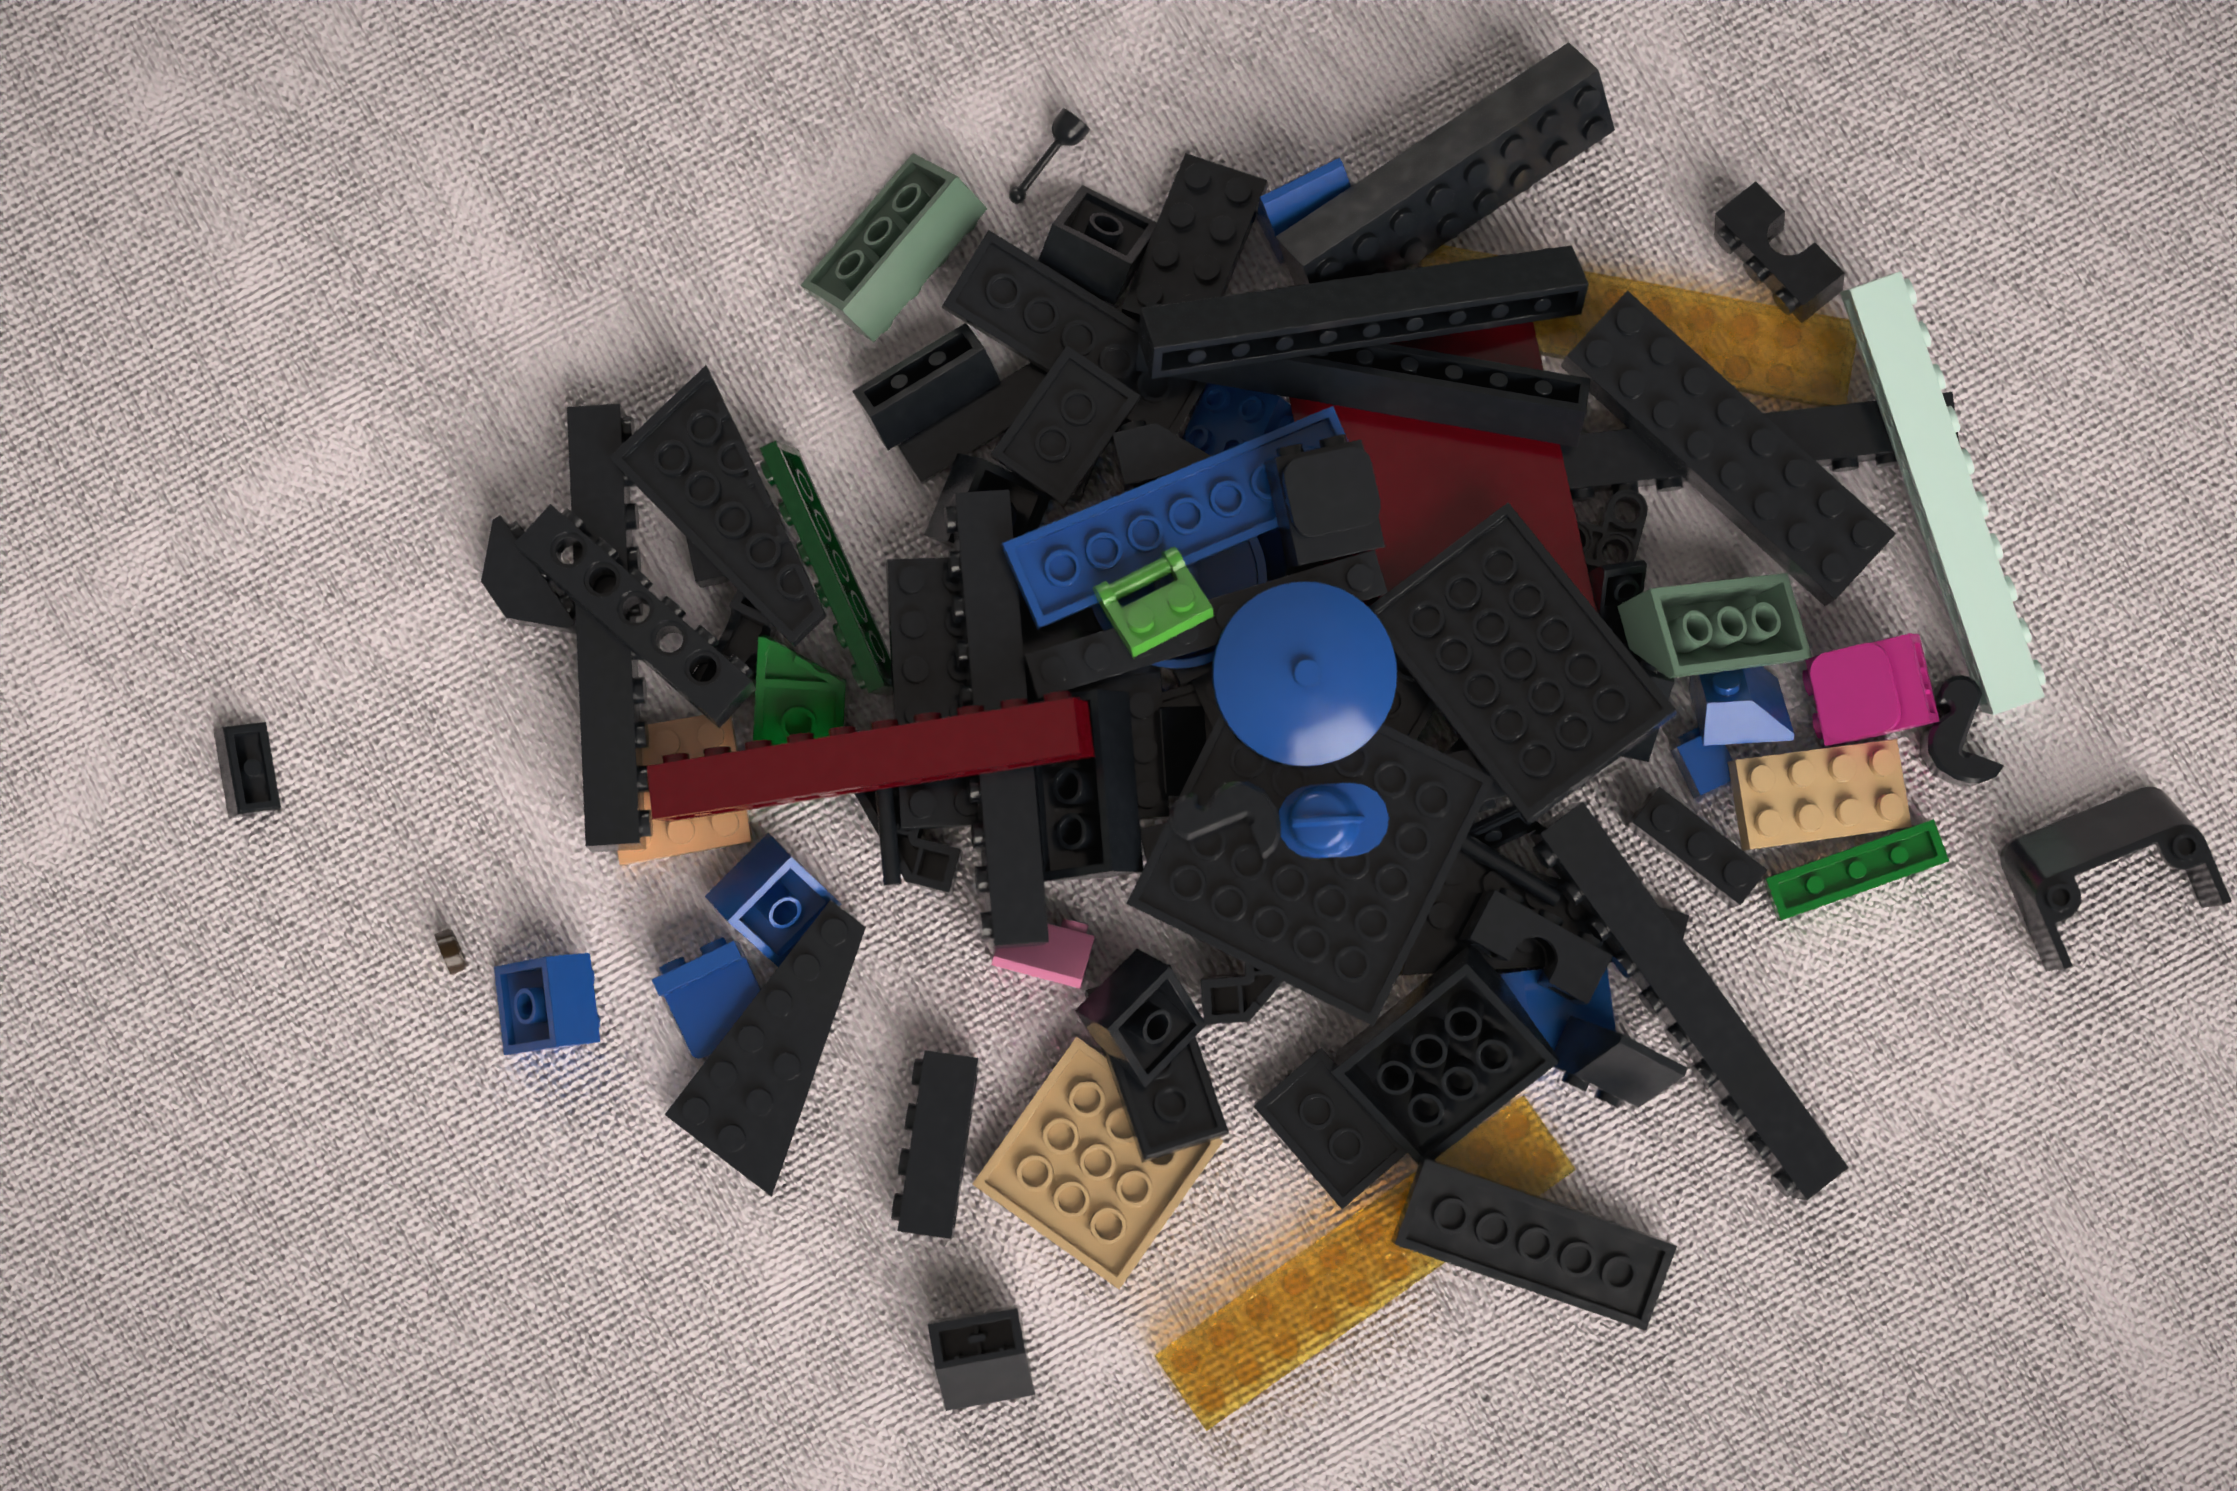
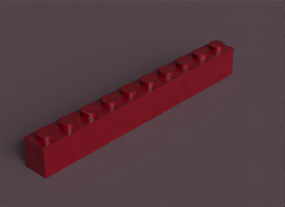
(871, 759)

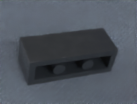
(927, 386)

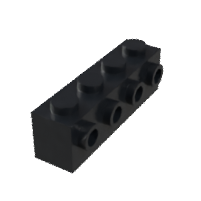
(937, 1144)

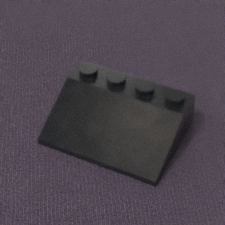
(1445, 1057)

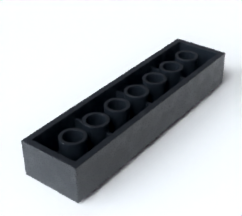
(1454, 174)
(1728, 449)

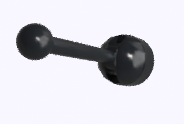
(1067, 131)

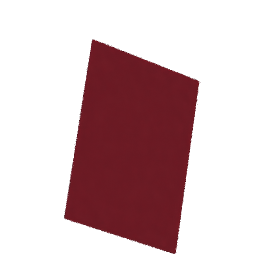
(1450, 478)

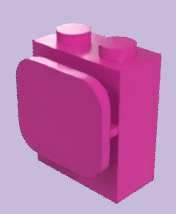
(1870, 690)

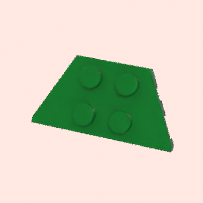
(794, 694)

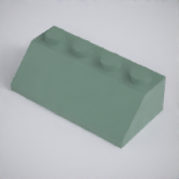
(894, 246)
(1716, 625)

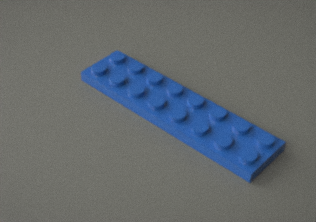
(1194, 509)

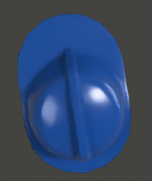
(1333, 820)

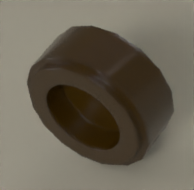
(451, 951)

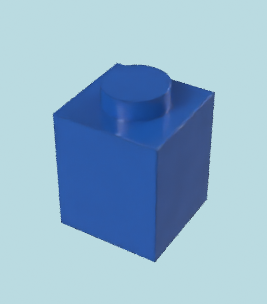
(1701, 765)

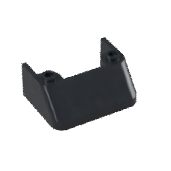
(2047, 859)

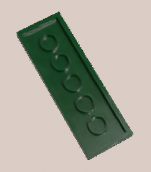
(836, 579)

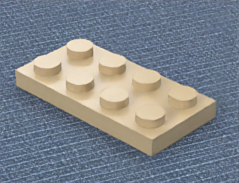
(1819, 794)

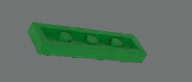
(1855, 870)

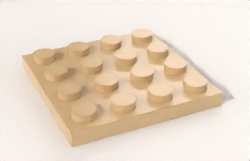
(1078, 1172)

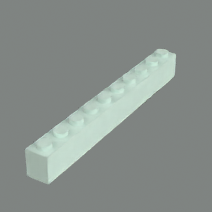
(1943, 492)

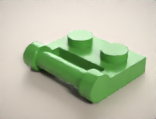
(1160, 613)

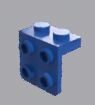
(1234, 416)
(708, 993)

